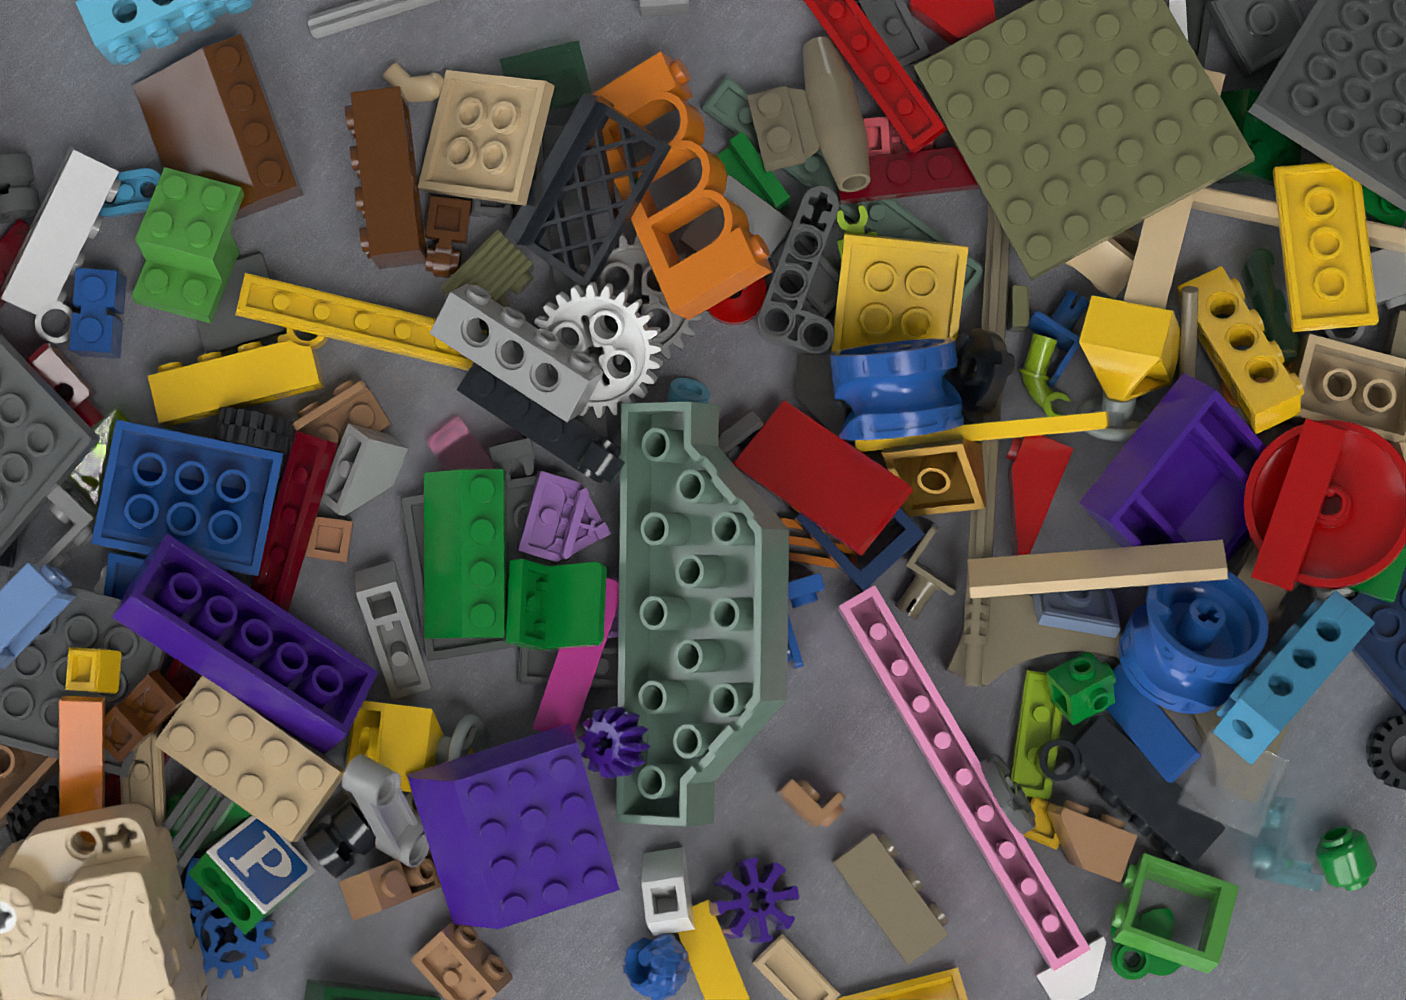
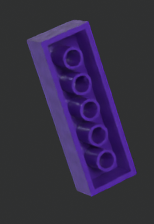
(245, 644)

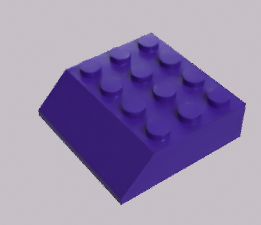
(1179, 474)
(514, 830)

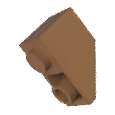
(1091, 843)
(388, 886)

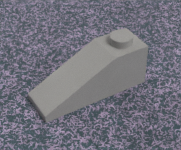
(392, 629)

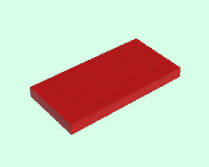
(823, 477)

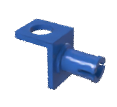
(1060, 327)

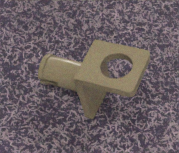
(924, 582)

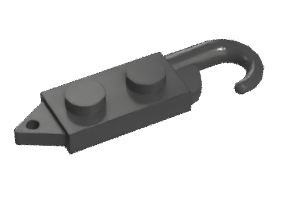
(898, 31)

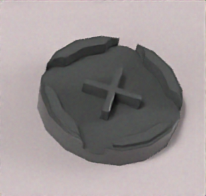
(1008, 794)

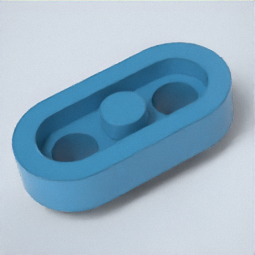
(131, 193)

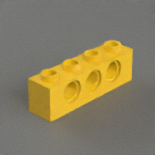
(1260, 403)

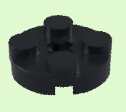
(994, 364)

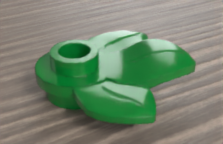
(1156, 922)

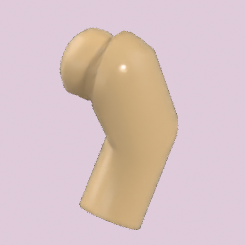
(416, 88)

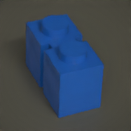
(93, 330)

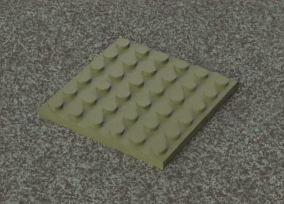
(1081, 121)

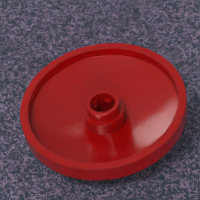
(1361, 515)

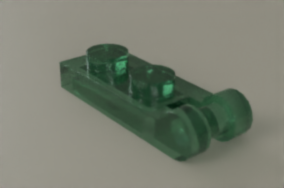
(1269, 303)

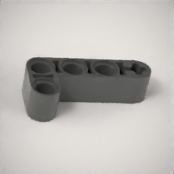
(804, 267)

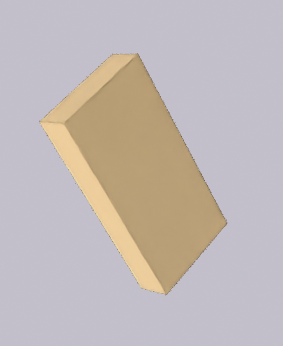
(793, 972)

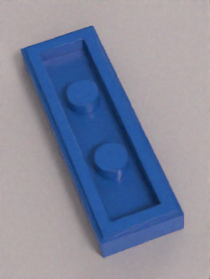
(1151, 729)

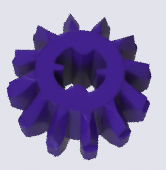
(613, 742)

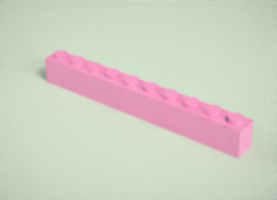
(963, 778)

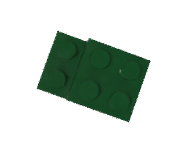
(1266, 143)

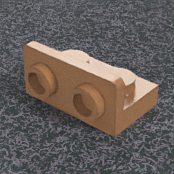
(352, 405)
(803, 800)
(461, 965)

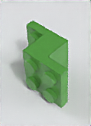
(187, 245)

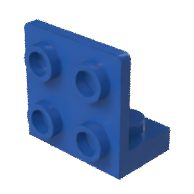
(801, 593)

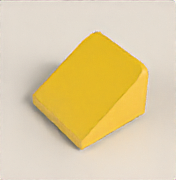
(93, 670)

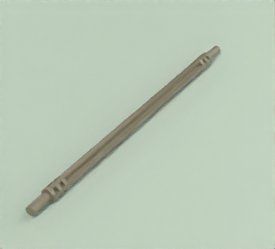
(983, 520)

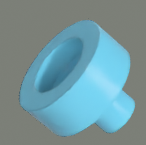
(687, 391)

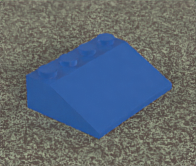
(189, 487)

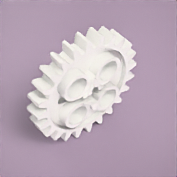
(631, 340)

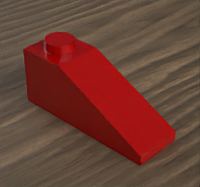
(1033, 481)

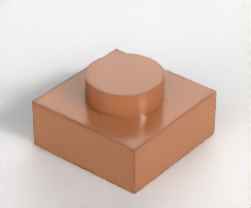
(330, 540)

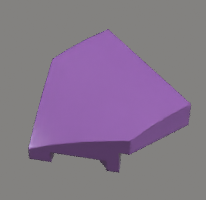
(559, 519)

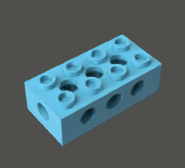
(132, 26)

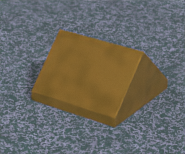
(942, 476)

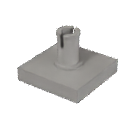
(761, 217)

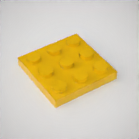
(897, 290)

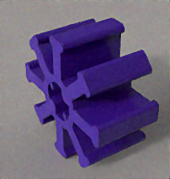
(755, 916)

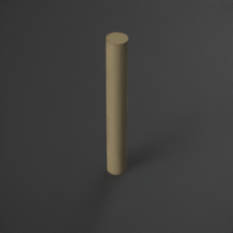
(1188, 331)

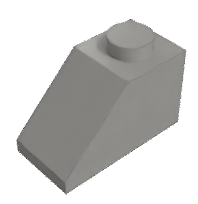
(362, 468)

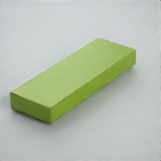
(1037, 724)

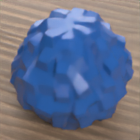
(656, 966)

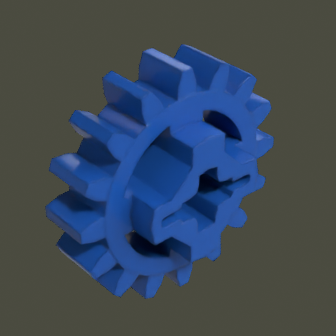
(246, 944)

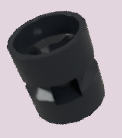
(341, 839)

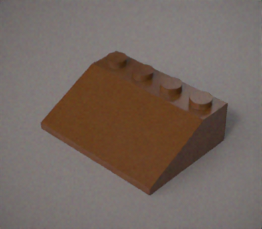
(218, 124)

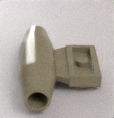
(822, 117)

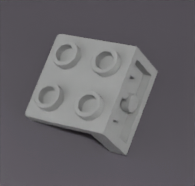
(70, 507)

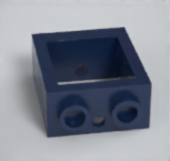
(878, 565)

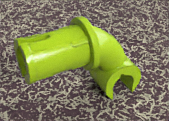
(1035, 373)

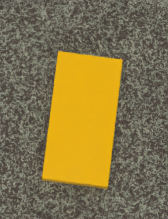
(1324, 248)

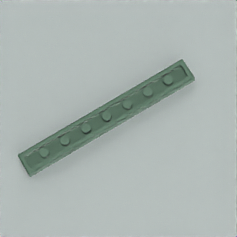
(732, 110)

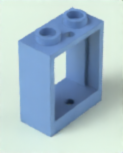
(29, 606)

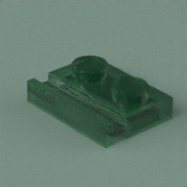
(559, 66)

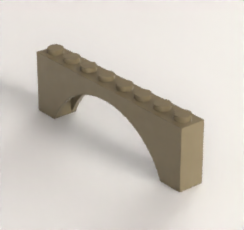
(1018, 637)

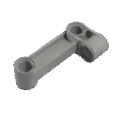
(387, 810)

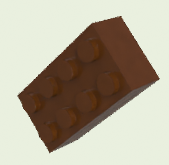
(388, 177)

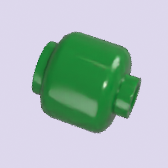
(1345, 858)

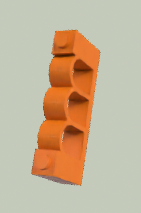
(736, 255)

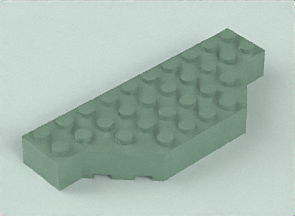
(695, 610)

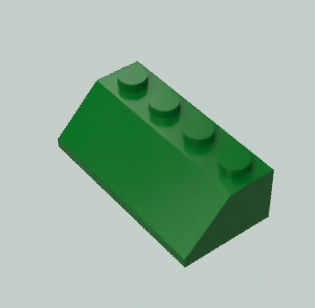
(465, 554)

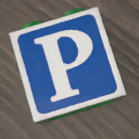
(251, 873)

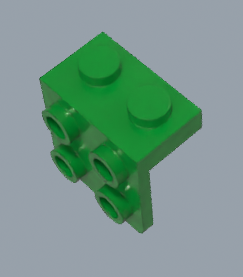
(555, 605)

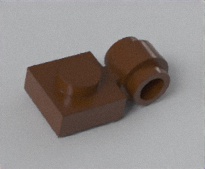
(447, 223)

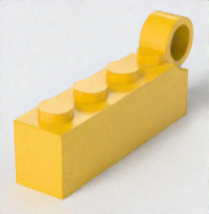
(236, 380)

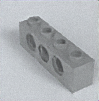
(461, 330)

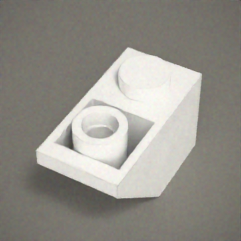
(666, 892)

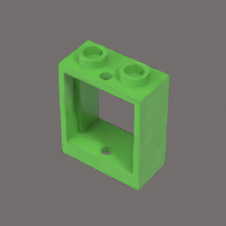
(1217, 921)

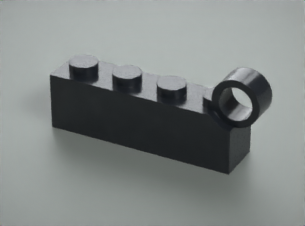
(569, 441)
(1134, 784)

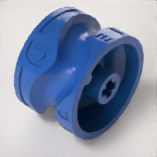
(897, 388)
(1193, 642)

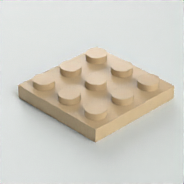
(486, 137)

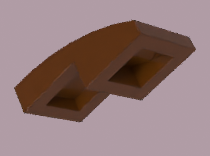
(139, 715)

